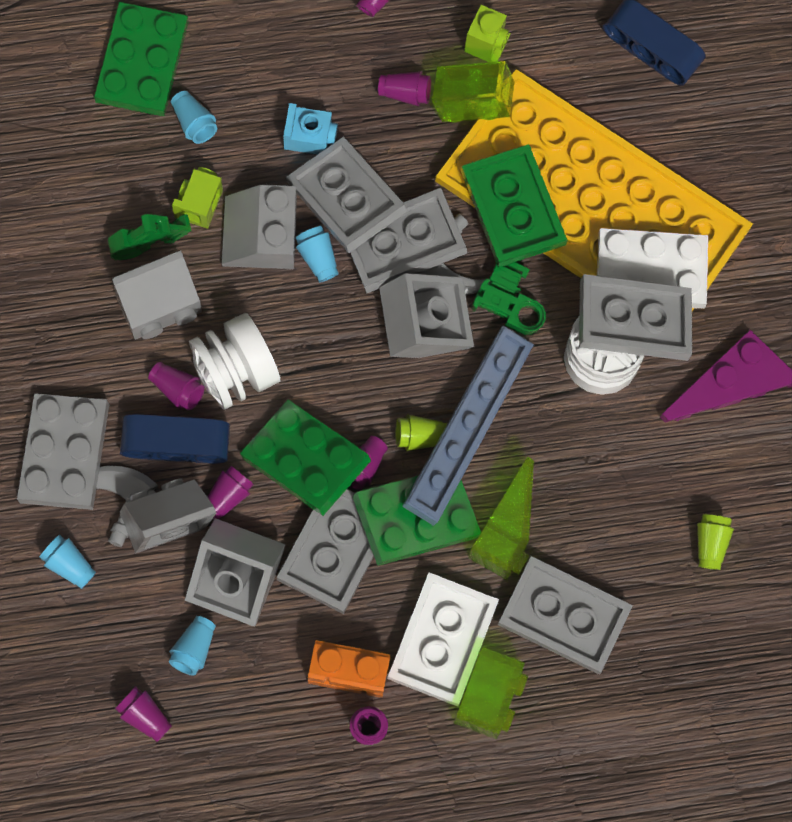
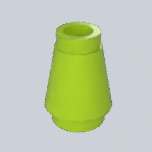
(417, 432)
(713, 540)

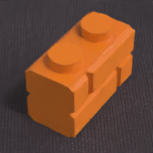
(348, 668)

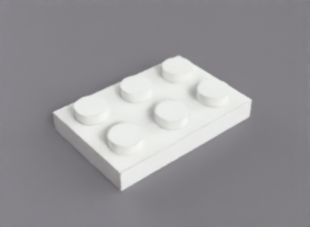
(656, 259)
(443, 639)

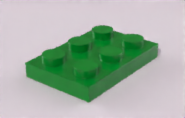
(141, 59)
(513, 205)
(305, 457)
(400, 534)

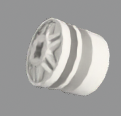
(234, 361)
(599, 370)

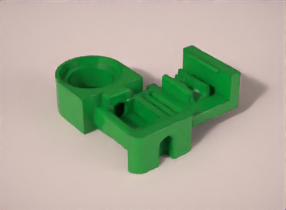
(131, 243)
(501, 298)

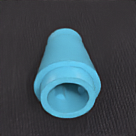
(194, 118)
(318, 253)
(67, 561)
(192, 647)

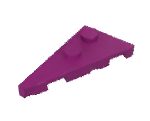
(741, 373)

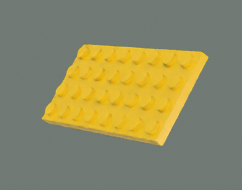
(595, 180)

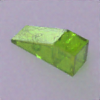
(507, 531)

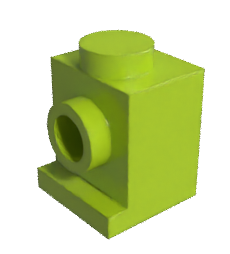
(487, 35)
(199, 197)

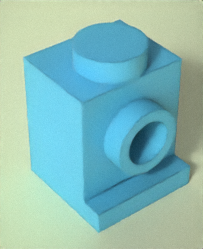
(303, 140)

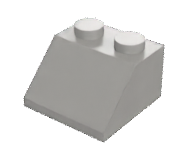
(260, 227)
(157, 296)
(425, 315)
(166, 514)
(234, 572)

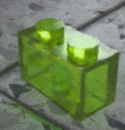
(473, 91)
(490, 694)

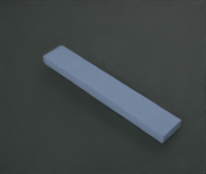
(467, 426)

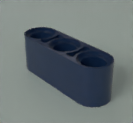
(654, 41)
(175, 439)

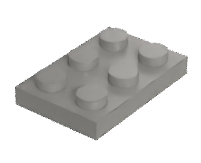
(346, 194)
(411, 243)
(635, 317)
(63, 451)
(329, 555)
(565, 615)

